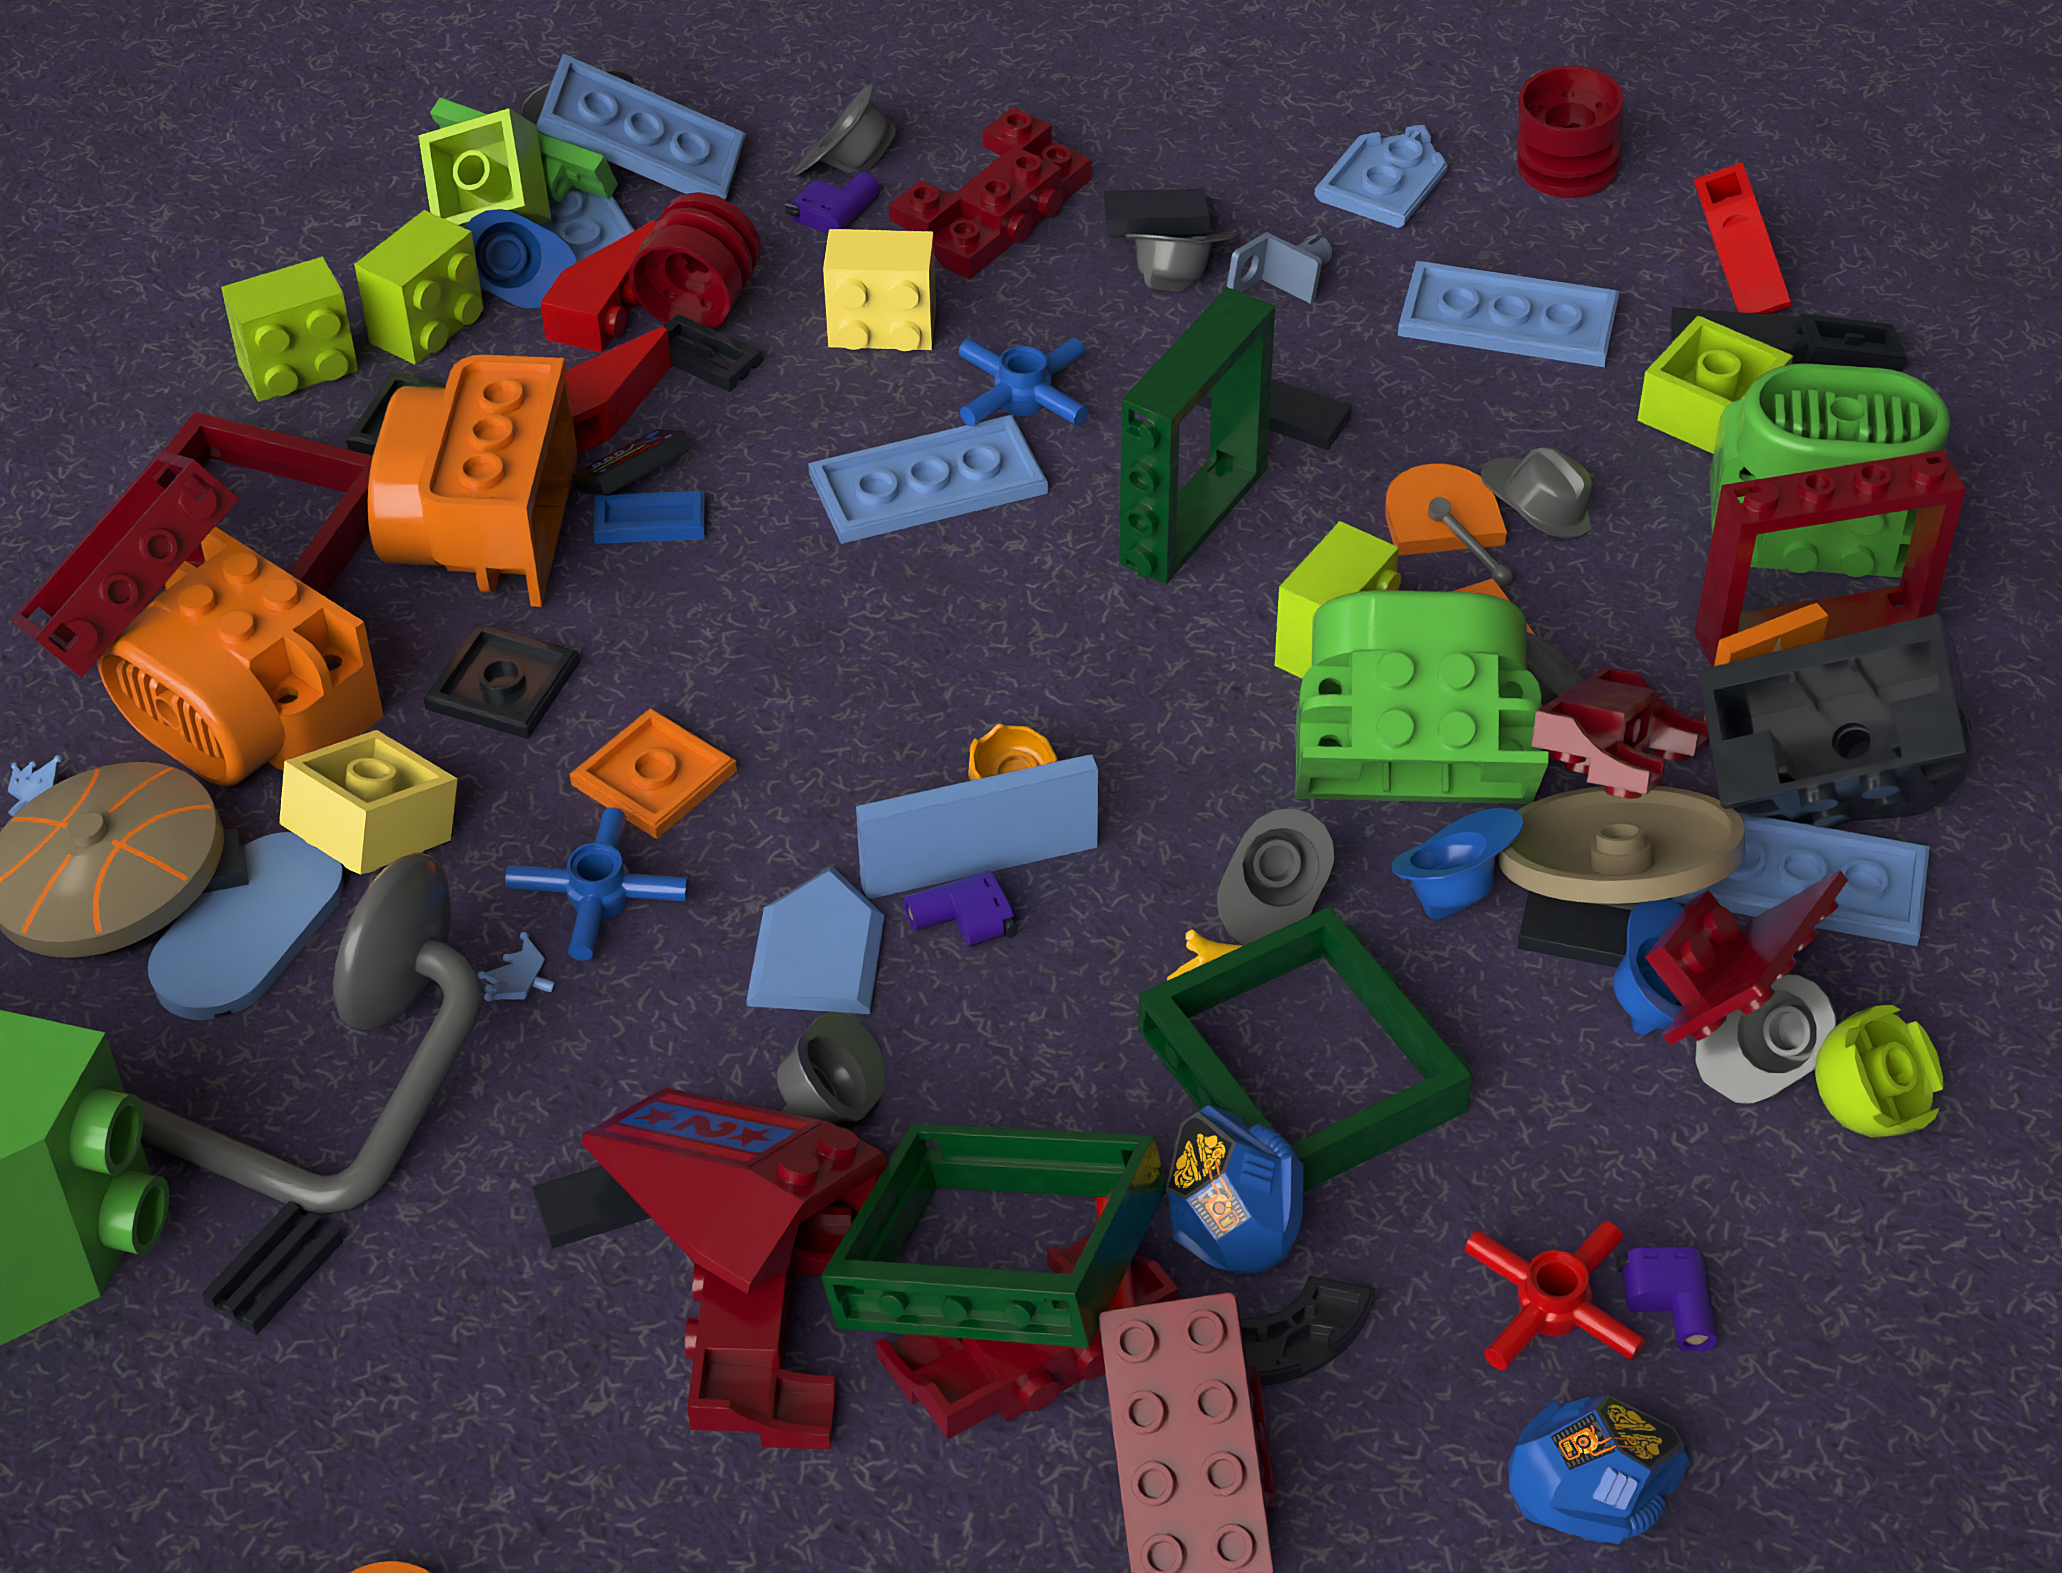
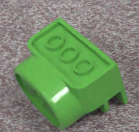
(1824, 419)
(1418, 701)

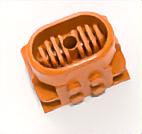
(476, 471)
(236, 667)

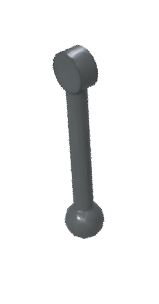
(1439, 511)

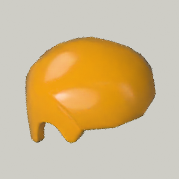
(1008, 750)

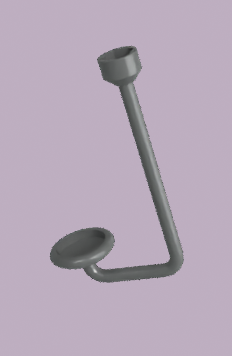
(381, 969)

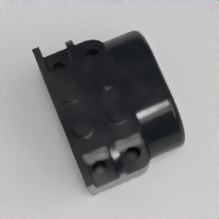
(1793, 715)

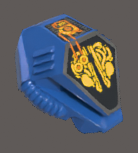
(1234, 1192)
(1596, 1468)

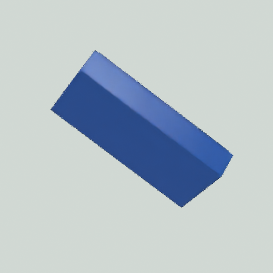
(649, 517)

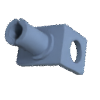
(1281, 264)

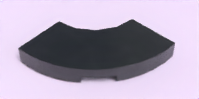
(1307, 1331)

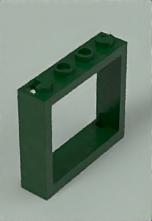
(1233, 356)
(1357, 1138)
(993, 1304)

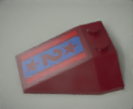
(732, 1176)

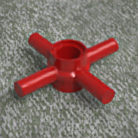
(1549, 1314)

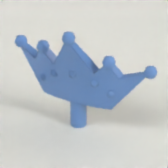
(31, 783)
(518, 977)

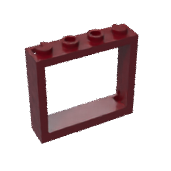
(292, 459)
(1823, 497)
(125, 560)

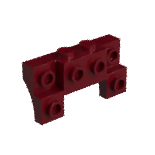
(1000, 201)
(1608, 724)
(742, 1350)
(981, 1377)

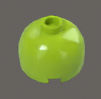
(1879, 1073)

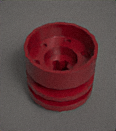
(1570, 131)
(695, 260)

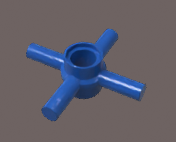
(1022, 381)
(597, 883)

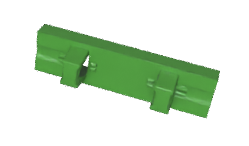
(562, 162)

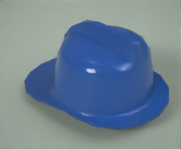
(513, 247)
(1459, 860)
(1635, 980)

